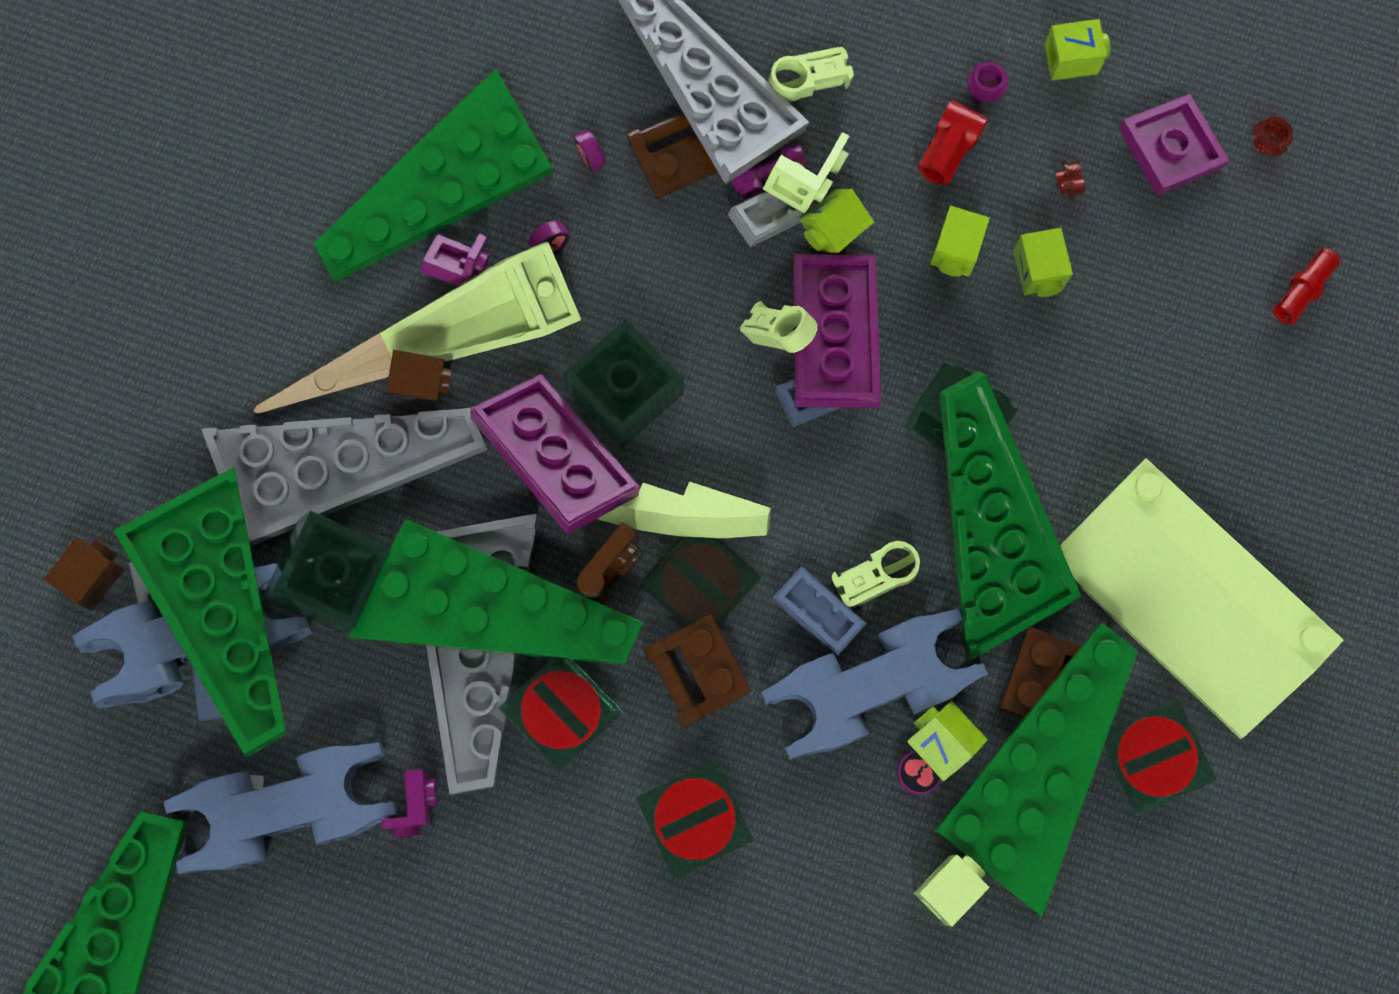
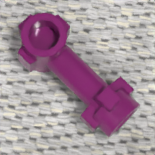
(750, 182)

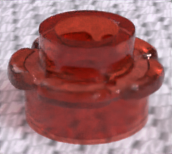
(1277, 127)
(1070, 179)

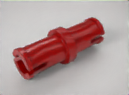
(1306, 286)

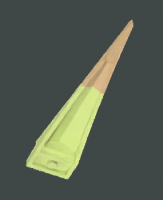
(497, 308)

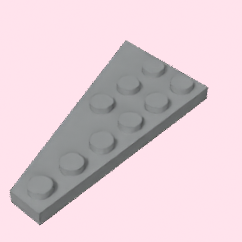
(718, 91)
(335, 461)
(475, 683)

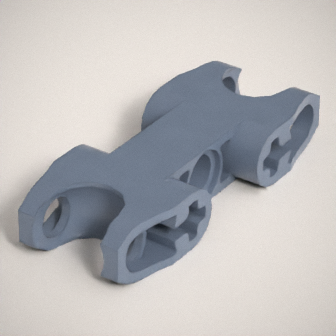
(155, 654)
(842, 697)
(245, 816)

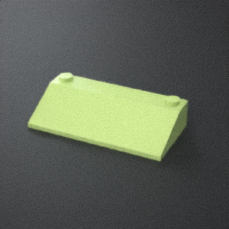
(1196, 599)

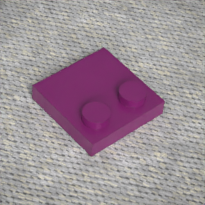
(1173, 144)

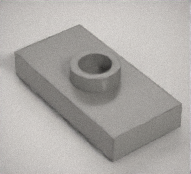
(764, 217)

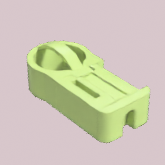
(816, 71)
(776, 327)
(871, 580)

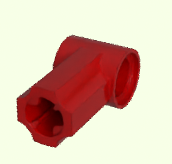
(954, 136)

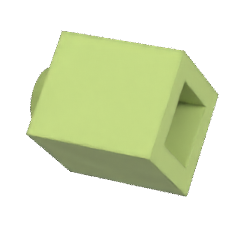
(953, 888)

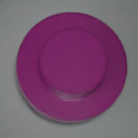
(987, 82)

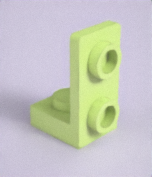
(797, 185)

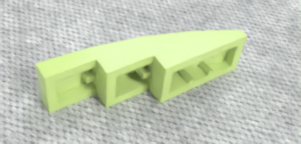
(694, 514)

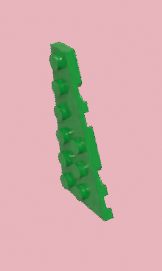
(454, 171)
(1003, 541)
(206, 586)
(467, 600)
(1032, 789)
(117, 924)

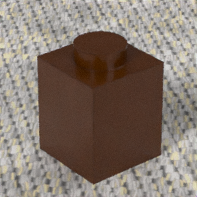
(418, 376)
(85, 572)

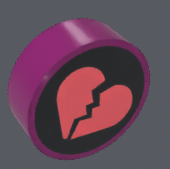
(589, 150)
(552, 232)
(916, 774)

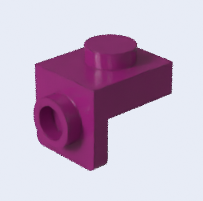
(455, 261)
(420, 796)

